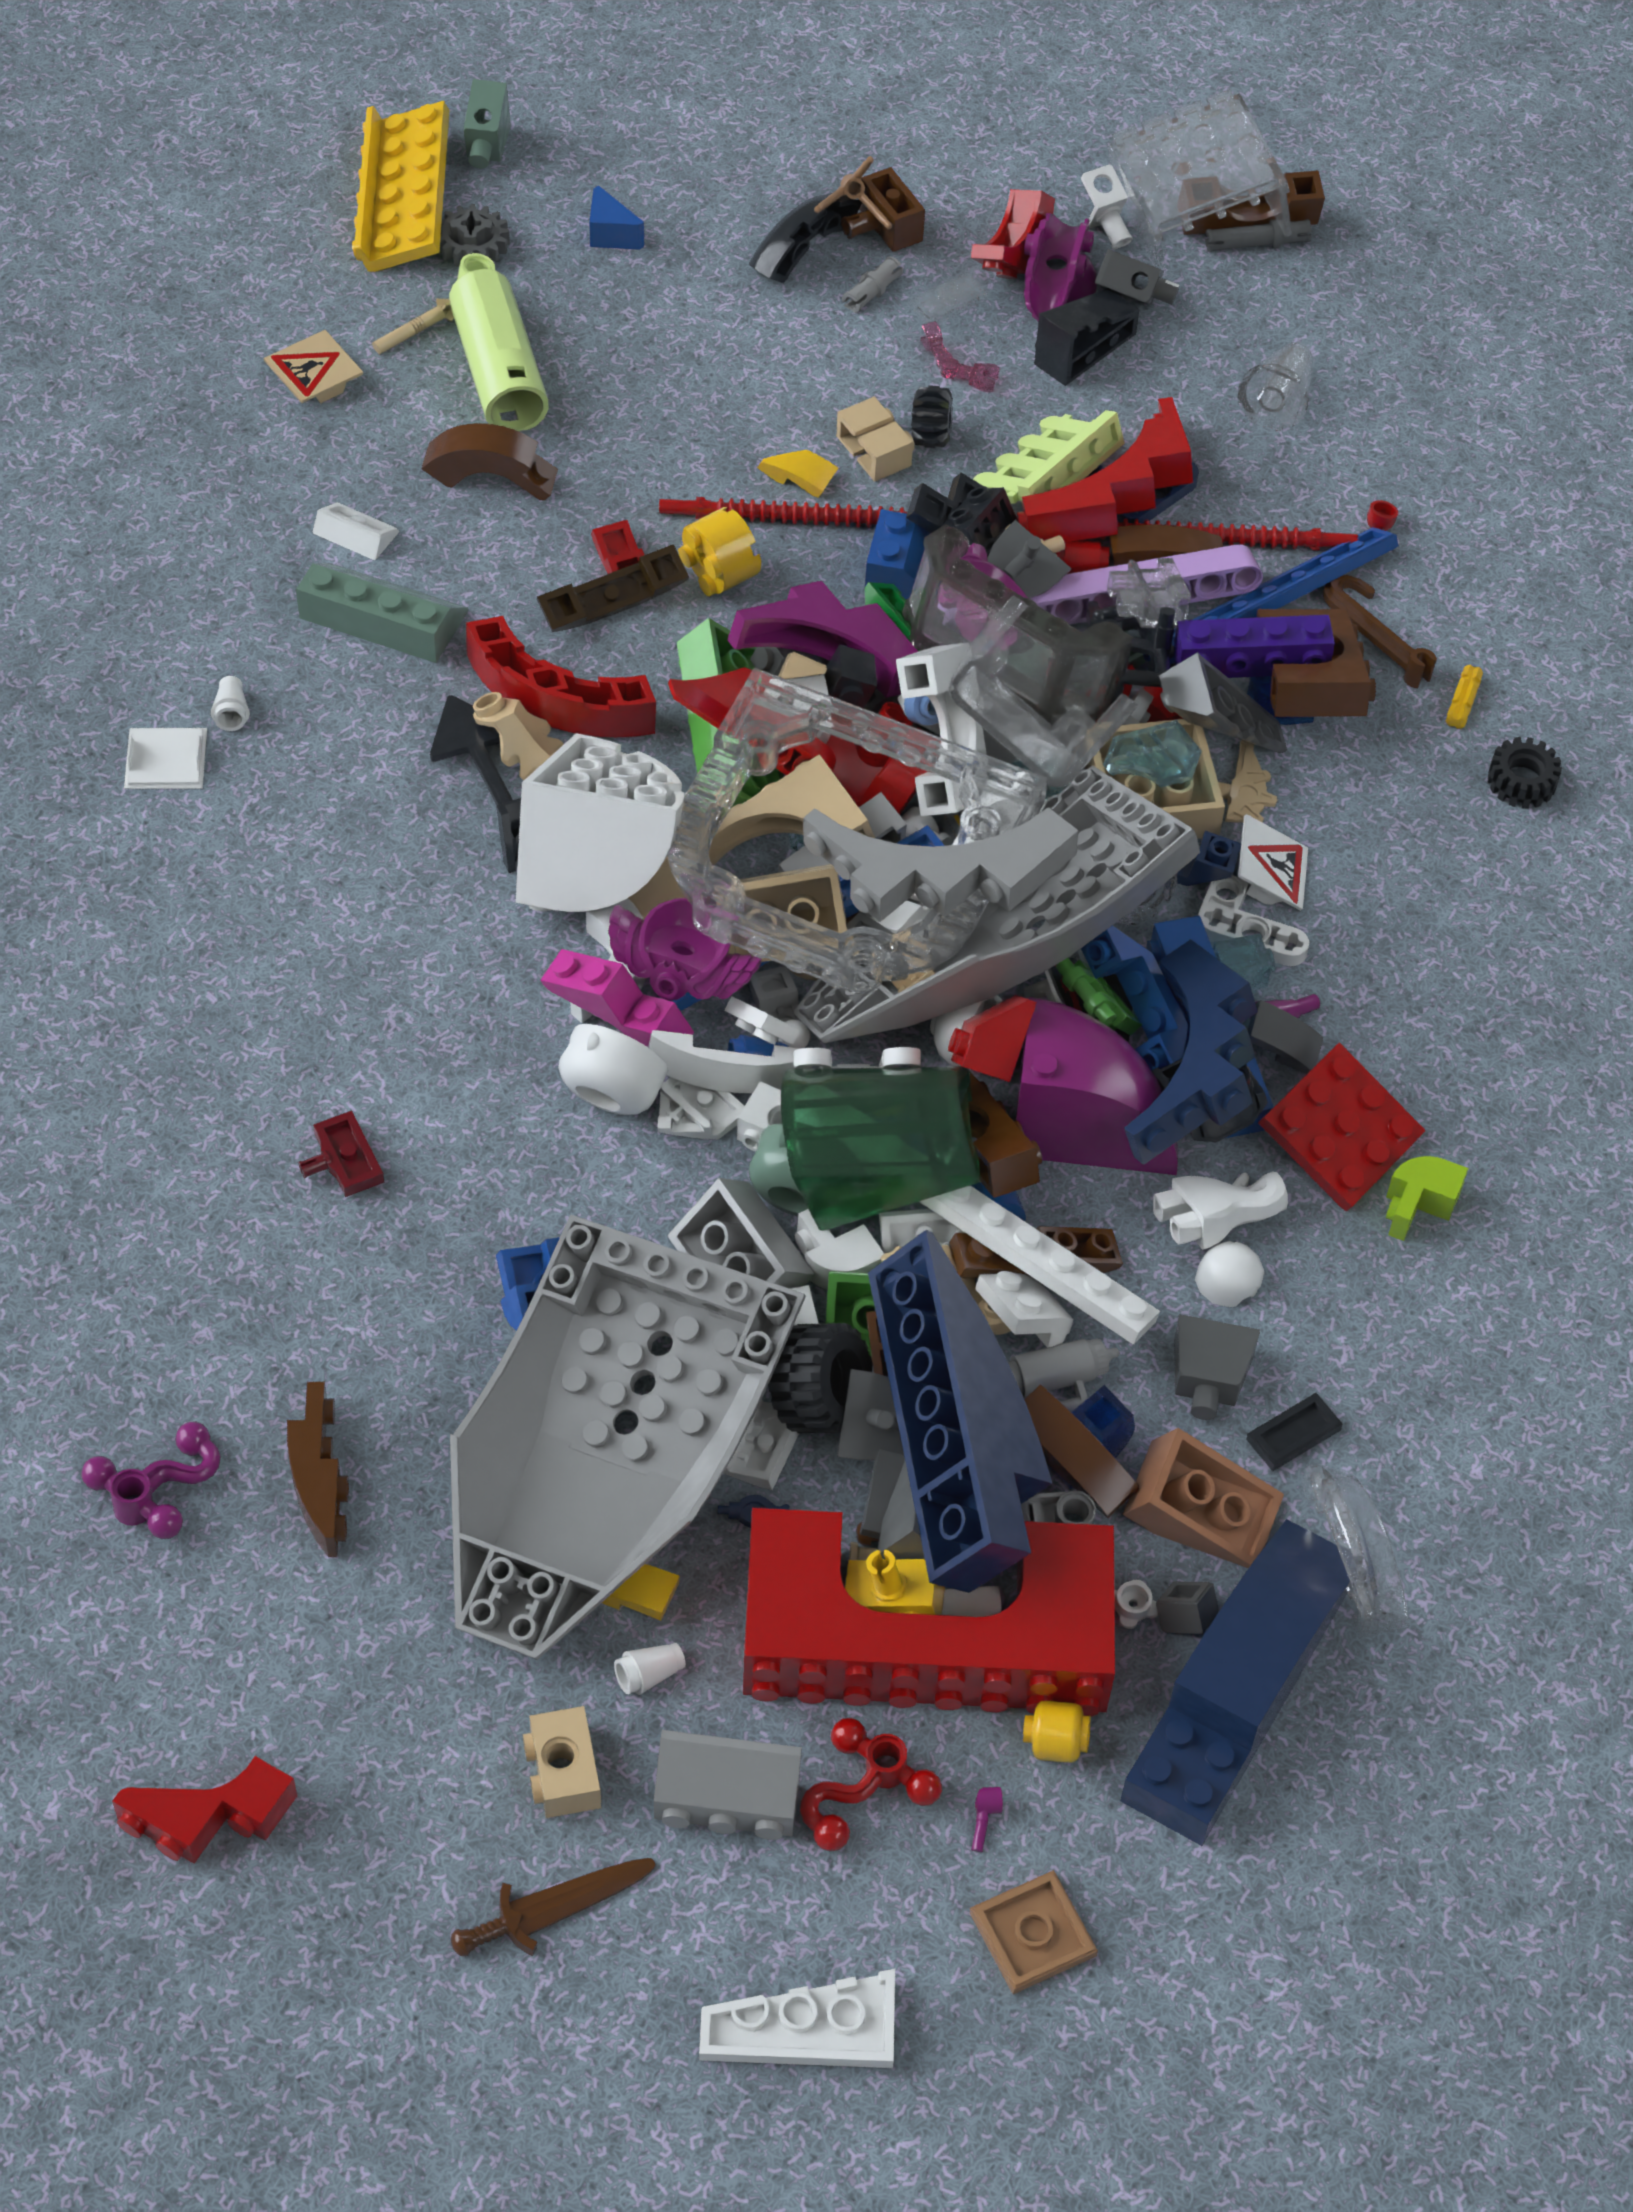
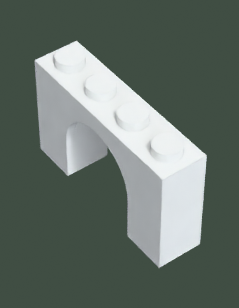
(929, 675)

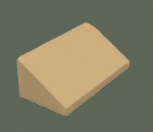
(800, 666)

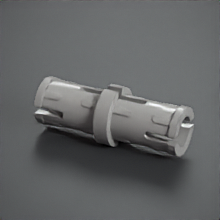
(872, 284)

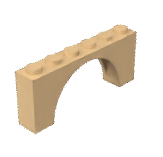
(773, 810)

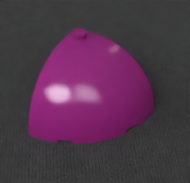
(1082, 1090)

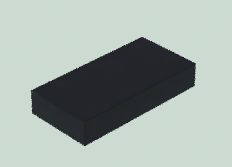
(1294, 1431)

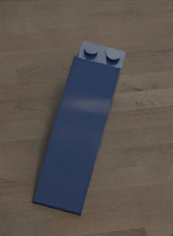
(957, 1416)
(1237, 1682)

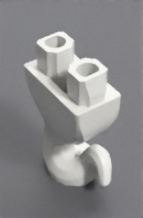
(1209, 1208)

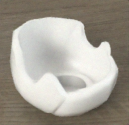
(1229, 1274)

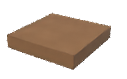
(1033, 1932)

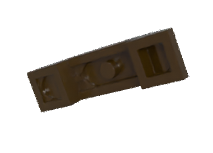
(614, 592)

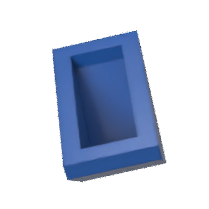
(613, 223)

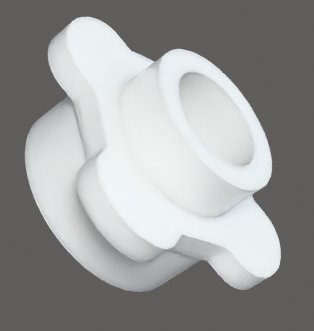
(1138, 1592)

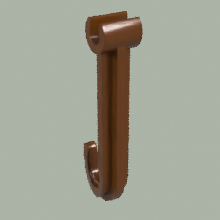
(1415, 662)

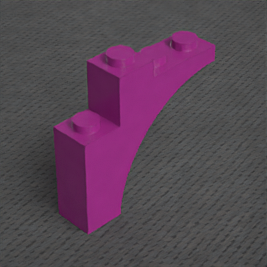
(817, 623)

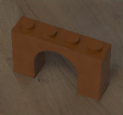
(1326, 688)

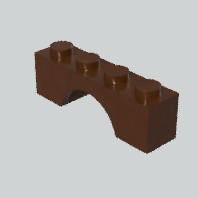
(1303, 200)
(1004, 1152)

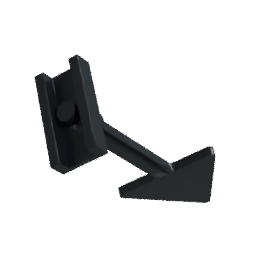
(461, 734)

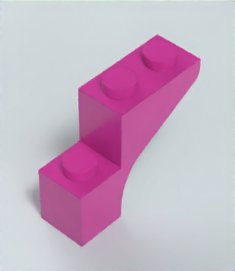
(612, 995)

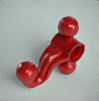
(850, 1737)

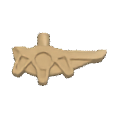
(1248, 789)

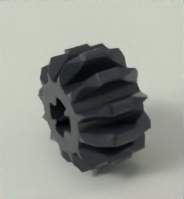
(932, 416)

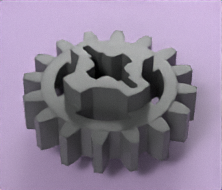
(473, 232)

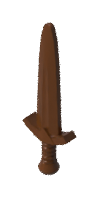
(549, 1906)

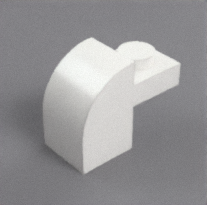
(849, 1252)

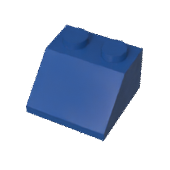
(895, 551)

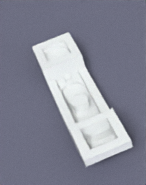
(719, 1068)

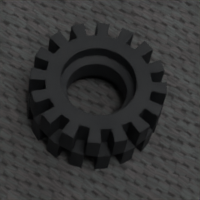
(1528, 756)

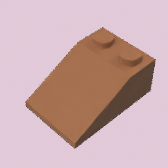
(1203, 1499)

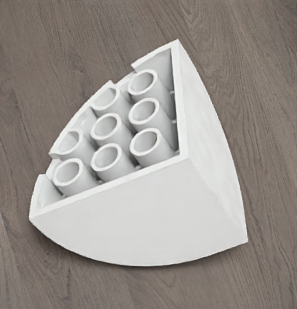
(594, 826)

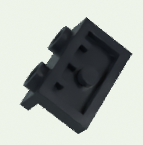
(983, 516)

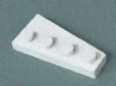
(815, 2026)

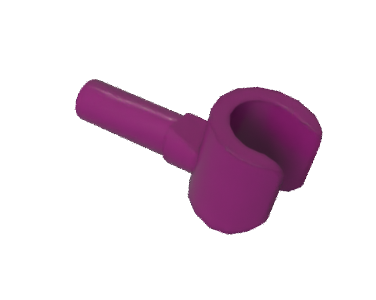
(987, 1802)

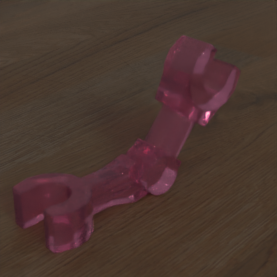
(952, 368)

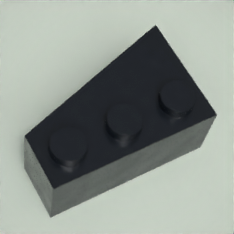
(1083, 333)

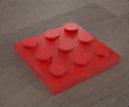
(1342, 1127)

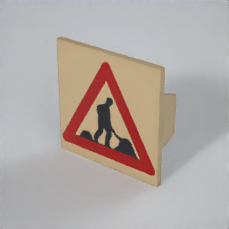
(314, 367)

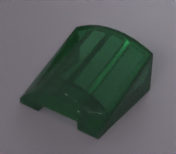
(876, 1138)

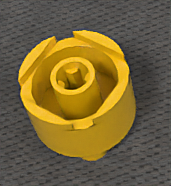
(719, 551)

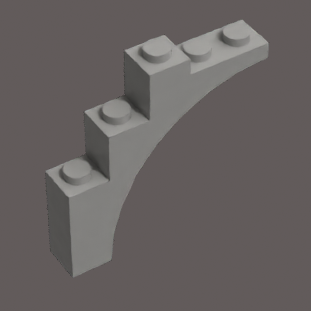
(943, 876)

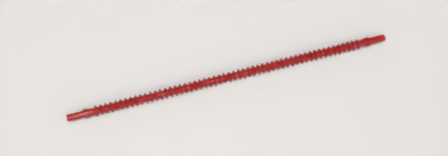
(701, 507)

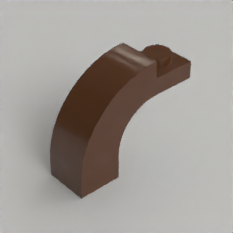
(492, 450)

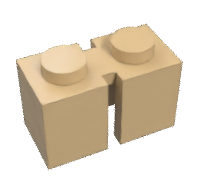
(874, 430)

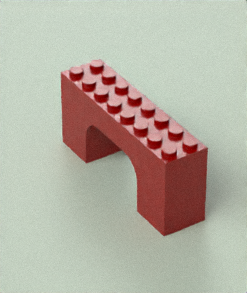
(821, 1644)

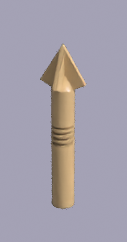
(422, 322)

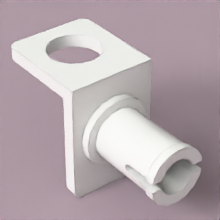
(1108, 206)

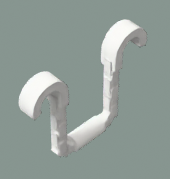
(890, 1057)

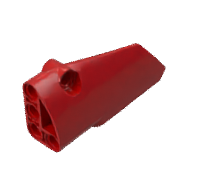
(858, 770)

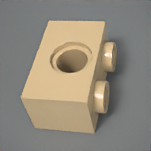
(568, 1737)

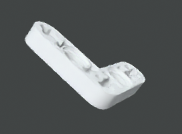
(1229, 912)

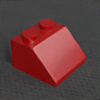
(993, 1038)

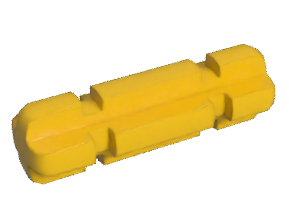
(1464, 696)

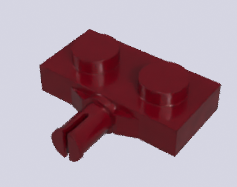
(344, 1155)

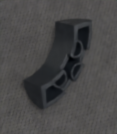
(791, 235)

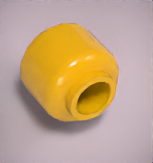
(1057, 1731)

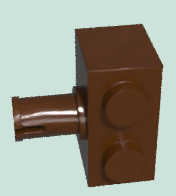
(896, 203)

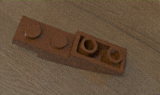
(1092, 1245)
(316, 1473)

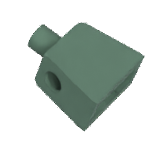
(484, 137)

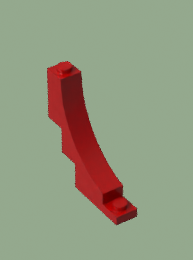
(1091, 505)

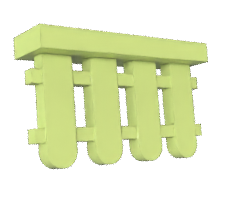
(1065, 462)

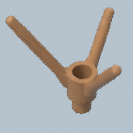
(854, 188)

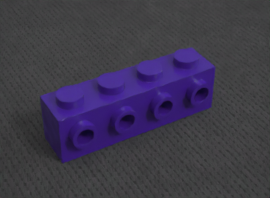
(1254, 644)

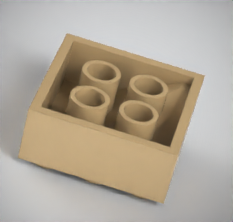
(1192, 802)

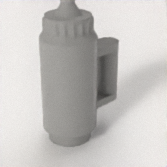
(1063, 1367)

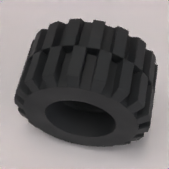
(814, 1376)

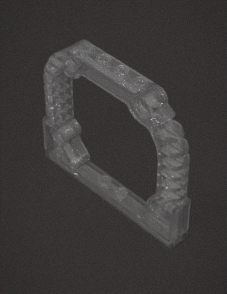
(779, 715)

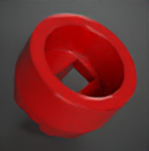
(1382, 515)

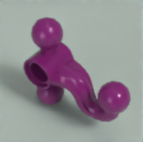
(164, 1519)

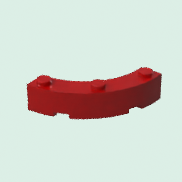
(552, 693)

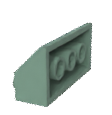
(378, 610)

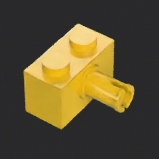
(893, 1585)

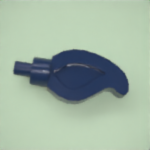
(743, 1510)

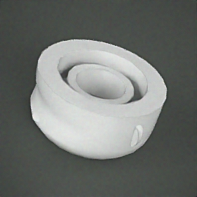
(611, 1070)

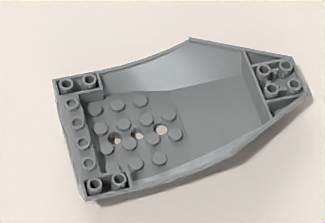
(1120, 861)
(543, 1485)

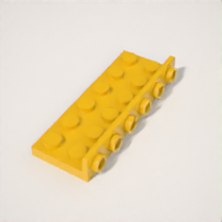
(401, 186)

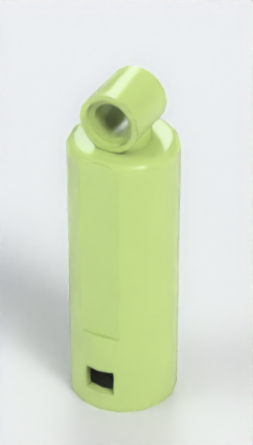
(497, 345)

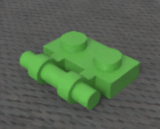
(1098, 996)

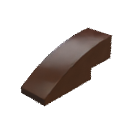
(1158, 541)
(1078, 1453)

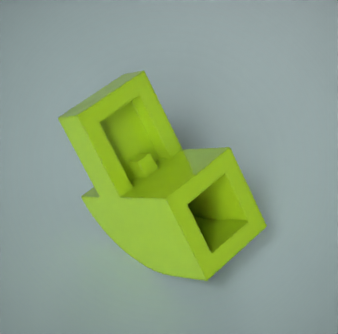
(1424, 1185)

